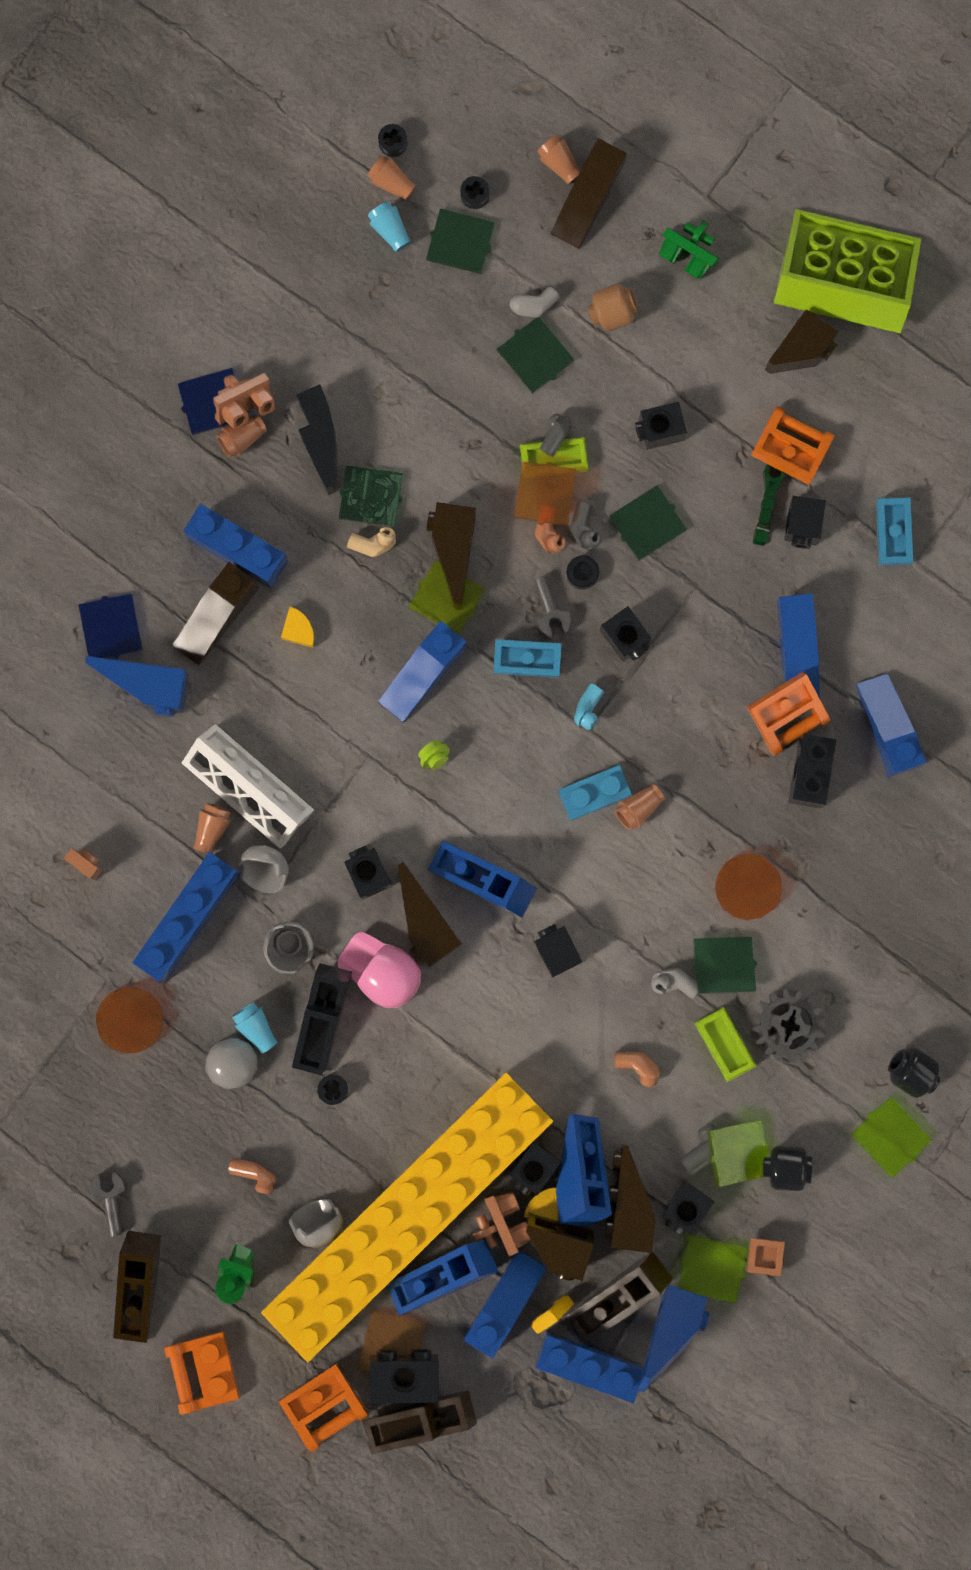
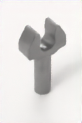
(550, 610)
(110, 1200)

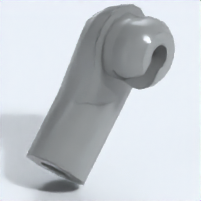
(534, 305)
(674, 979)

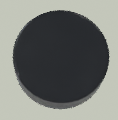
(582, 572)

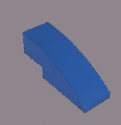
(798, 638)

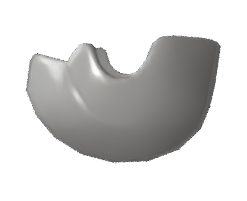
(263, 869)
(288, 947)
(231, 1063)
(317, 1223)

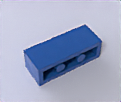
(235, 546)
(589, 1366)

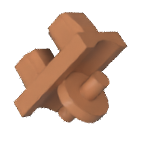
(241, 397)
(498, 1208)

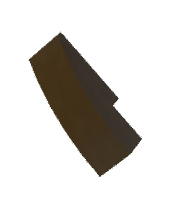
(589, 193)
(420, 1422)

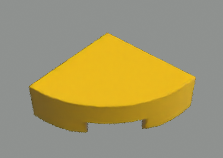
(298, 629)
(544, 1204)
(552, 1315)

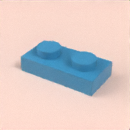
(894, 531)
(527, 658)
(594, 793)

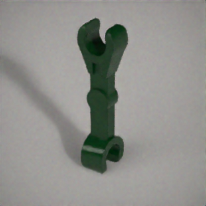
(770, 485)

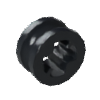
(387, 132)
(468, 184)
(322, 1091)

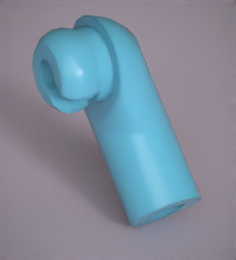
(585, 706)

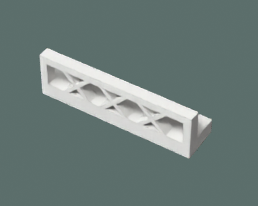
(249, 780)

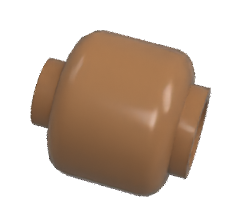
(613, 307)

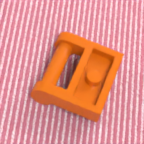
(788, 452)
(783, 706)
(213, 1371)
(318, 1397)

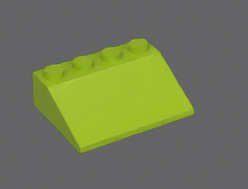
(848, 271)

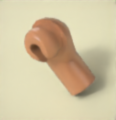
(253, 1170)

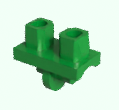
(701, 259)
(235, 1275)

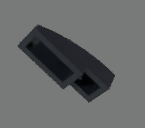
(319, 435)
(321, 1019)

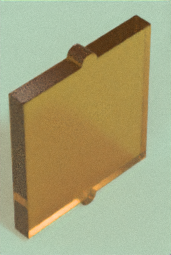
(545, 493)
(391, 1333)

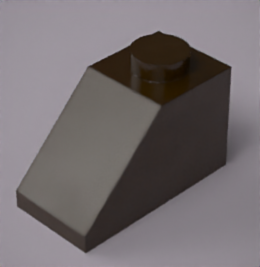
(804, 345)
(561, 1246)

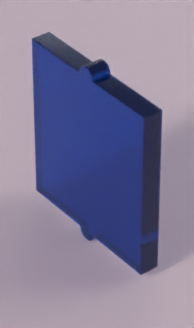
(198, 400)
(110, 626)

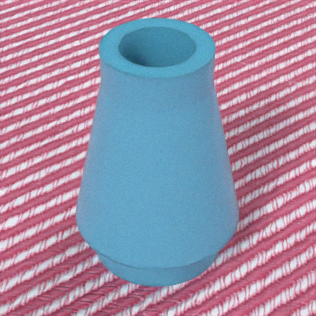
(388, 224)
(255, 1027)

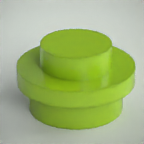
(434, 755)

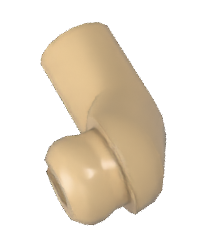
(375, 545)

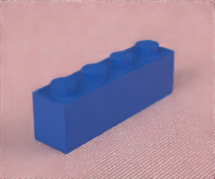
(186, 918)

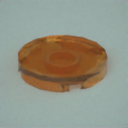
(748, 887)
(129, 1020)

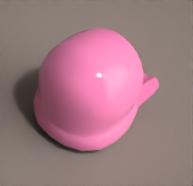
(381, 970)

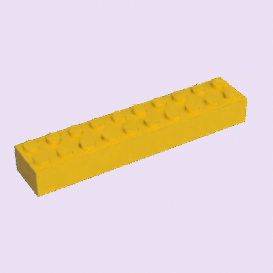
(406, 1217)

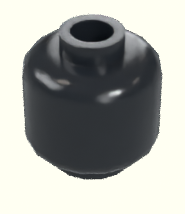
(914, 1072)
(788, 1168)

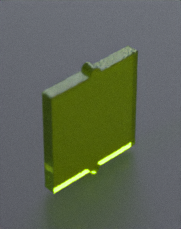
(436, 603)
(891, 1137)
(737, 1152)
(712, 1268)

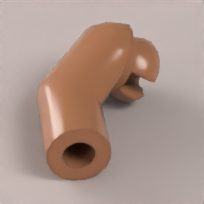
(549, 538)
(641, 1064)

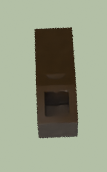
(633, 1216)

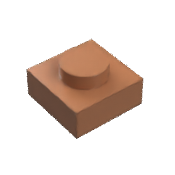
(84, 862)
(765, 1256)

